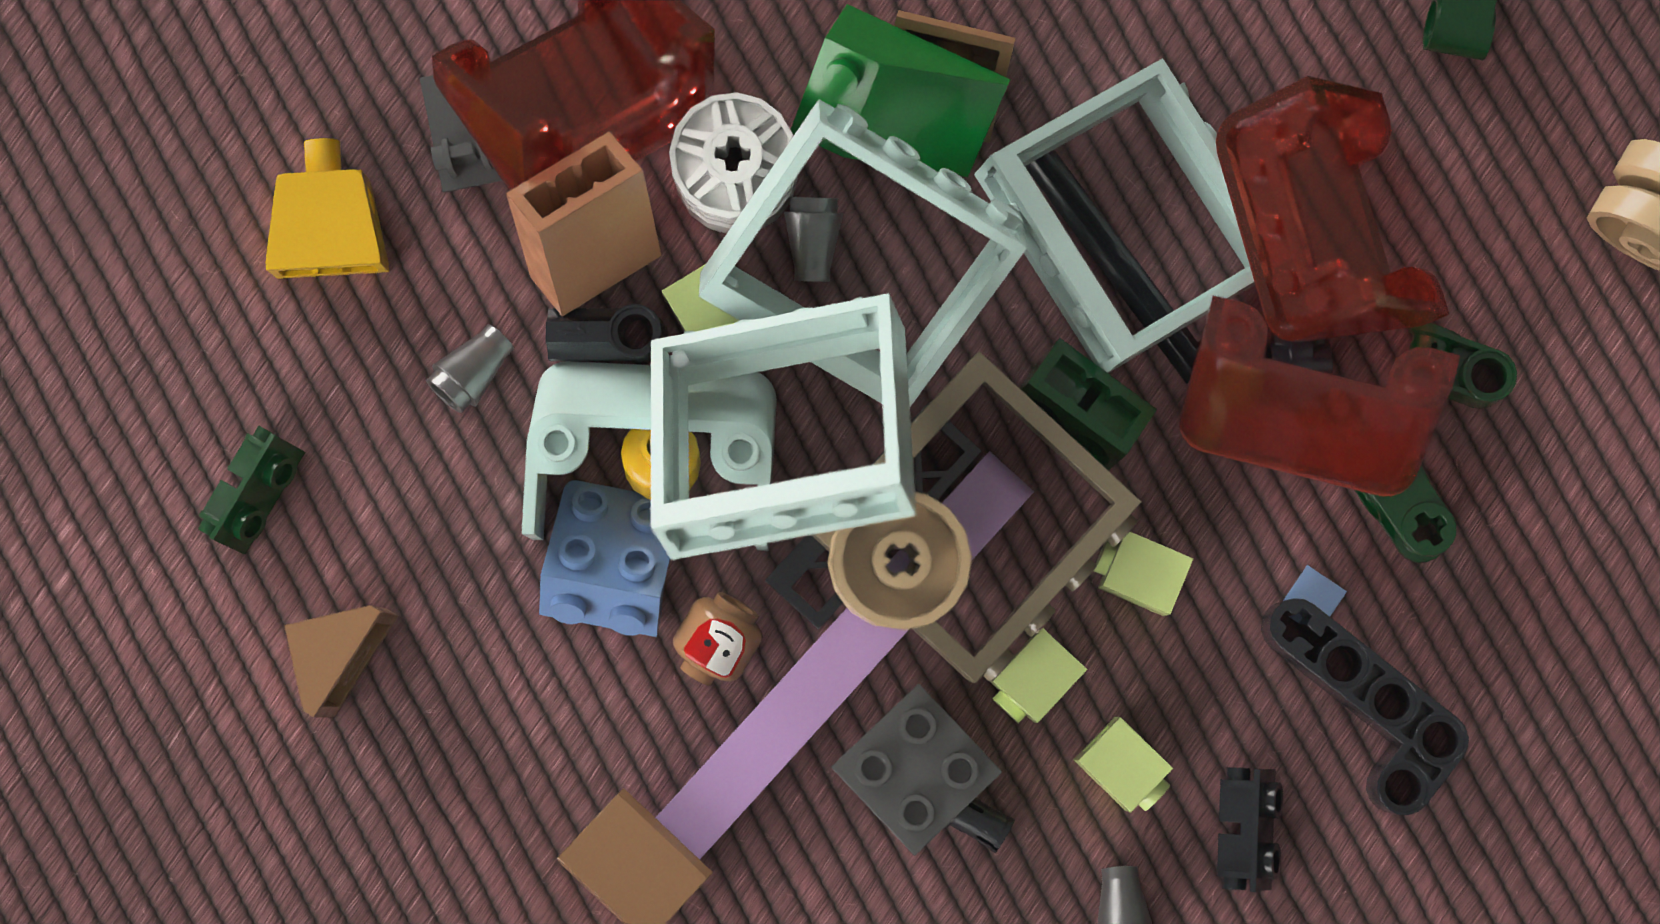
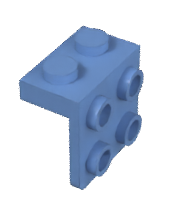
(604, 561)

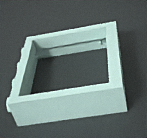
(1053, 251)
(751, 299)
(794, 506)

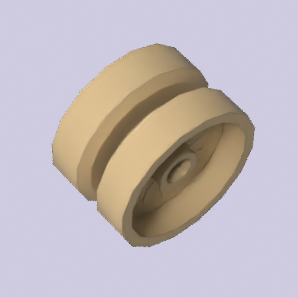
(1630, 212)
(912, 597)

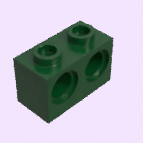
(1087, 403)

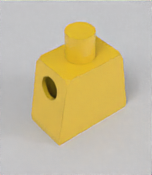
(324, 219)

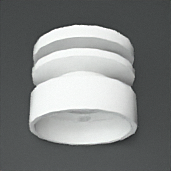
(708, 133)

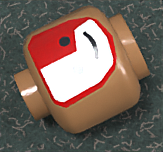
(717, 639)

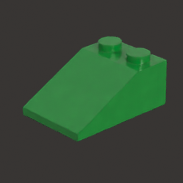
(904, 90)

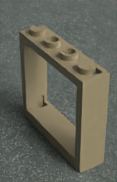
(1071, 568)

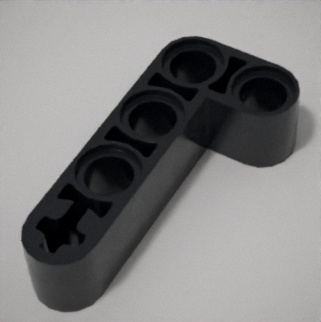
(1358, 695)

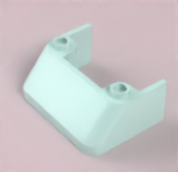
(613, 395)

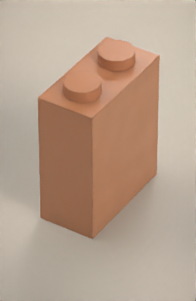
(585, 223)

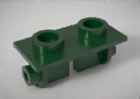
(240, 514)

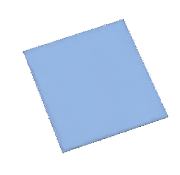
(1317, 590)

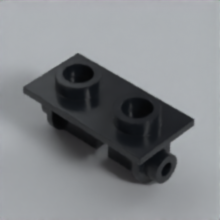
(1252, 851)

